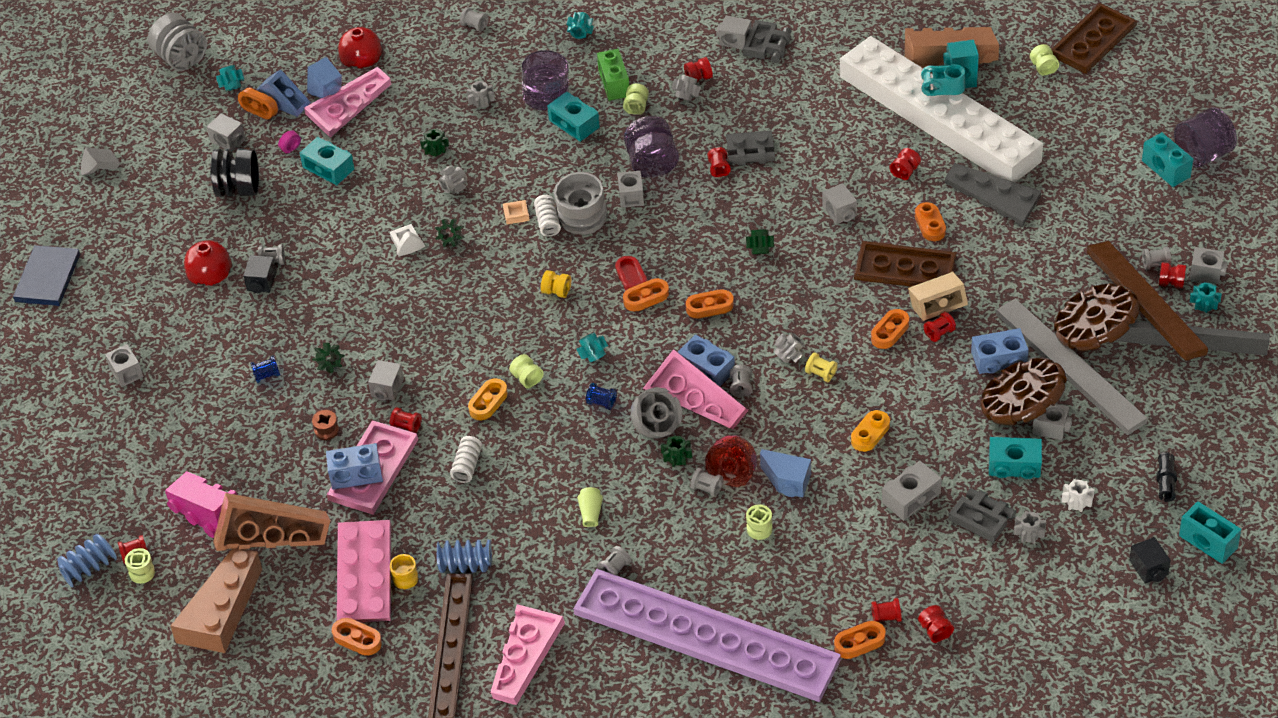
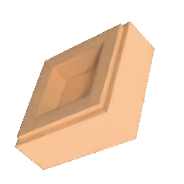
(516, 212)

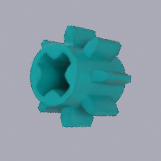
(580, 25)
(230, 78)
(1205, 297)
(592, 347)

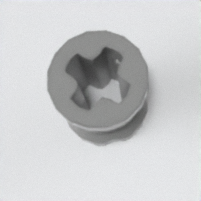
(474, 19)
(276, 252)
(1155, 257)
(741, 380)
(706, 482)
(615, 561)

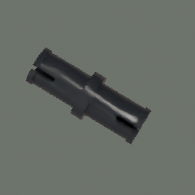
(1166, 477)

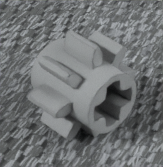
(685, 87)
(480, 94)
(452, 179)
(789, 347)
(1030, 527)

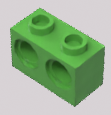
(613, 74)

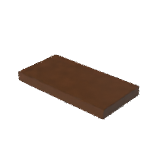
(1093, 38)
(901, 264)

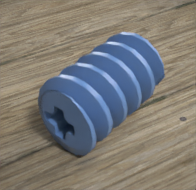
(464, 556)
(85, 558)

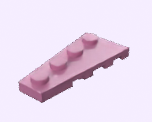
(338, 109)
(696, 391)
(527, 646)

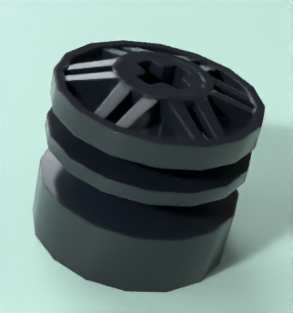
(232, 172)

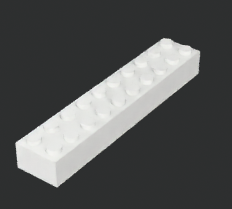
(949, 118)

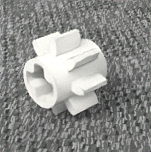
(1077, 495)

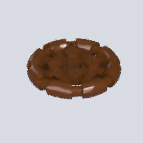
(1097, 321)
(1017, 394)

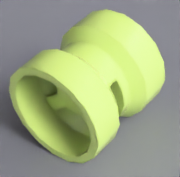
(1044, 60)
(636, 99)
(527, 372)
(759, 522)
(139, 565)

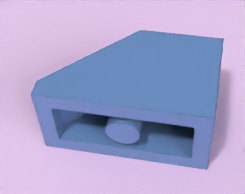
(323, 79)
(285, 93)
(786, 472)

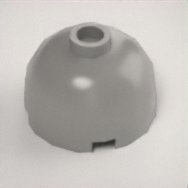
(656, 413)

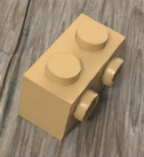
(937, 296)

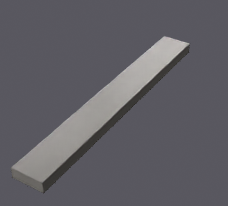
(1078, 372)

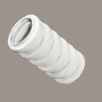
(547, 215)
(466, 459)

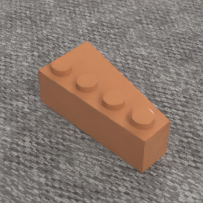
(928, 46)
(268, 524)
(219, 604)

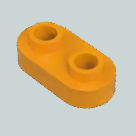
(486, 400)
(872, 429)

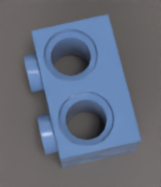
(999, 350)
(708, 359)
(354, 466)

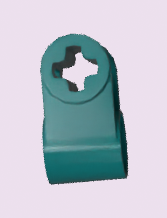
(945, 80)

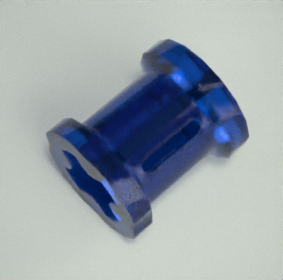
(265, 369)
(601, 396)

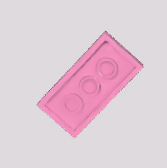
(393, 448)
(364, 571)

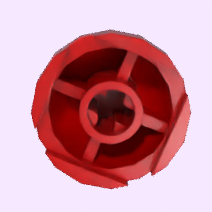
(359, 48)
(207, 263)

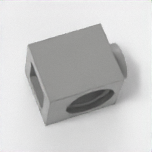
(733, 32)
(226, 132)
(630, 189)
(839, 203)
(1208, 265)
(124, 365)
(385, 380)
(1053, 422)

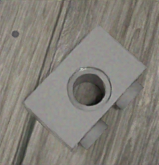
(911, 490)

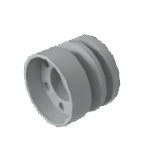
(177, 41)
(580, 203)

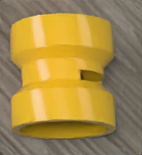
(555, 283)
(404, 571)

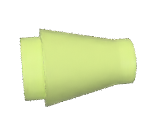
(590, 506)

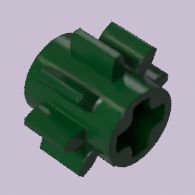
(434, 142)
(444, 236)
(760, 241)
(327, 350)
(676, 450)

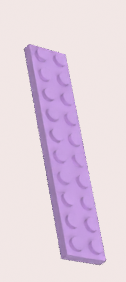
(708, 635)

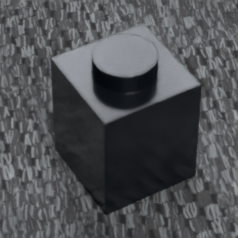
(259, 274)
(1150, 560)

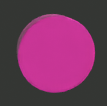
(289, 141)

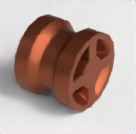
(324, 431)

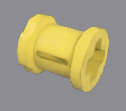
(821, 367)

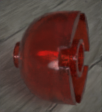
(732, 456)

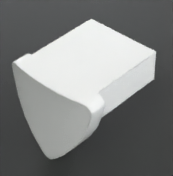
(406, 240)

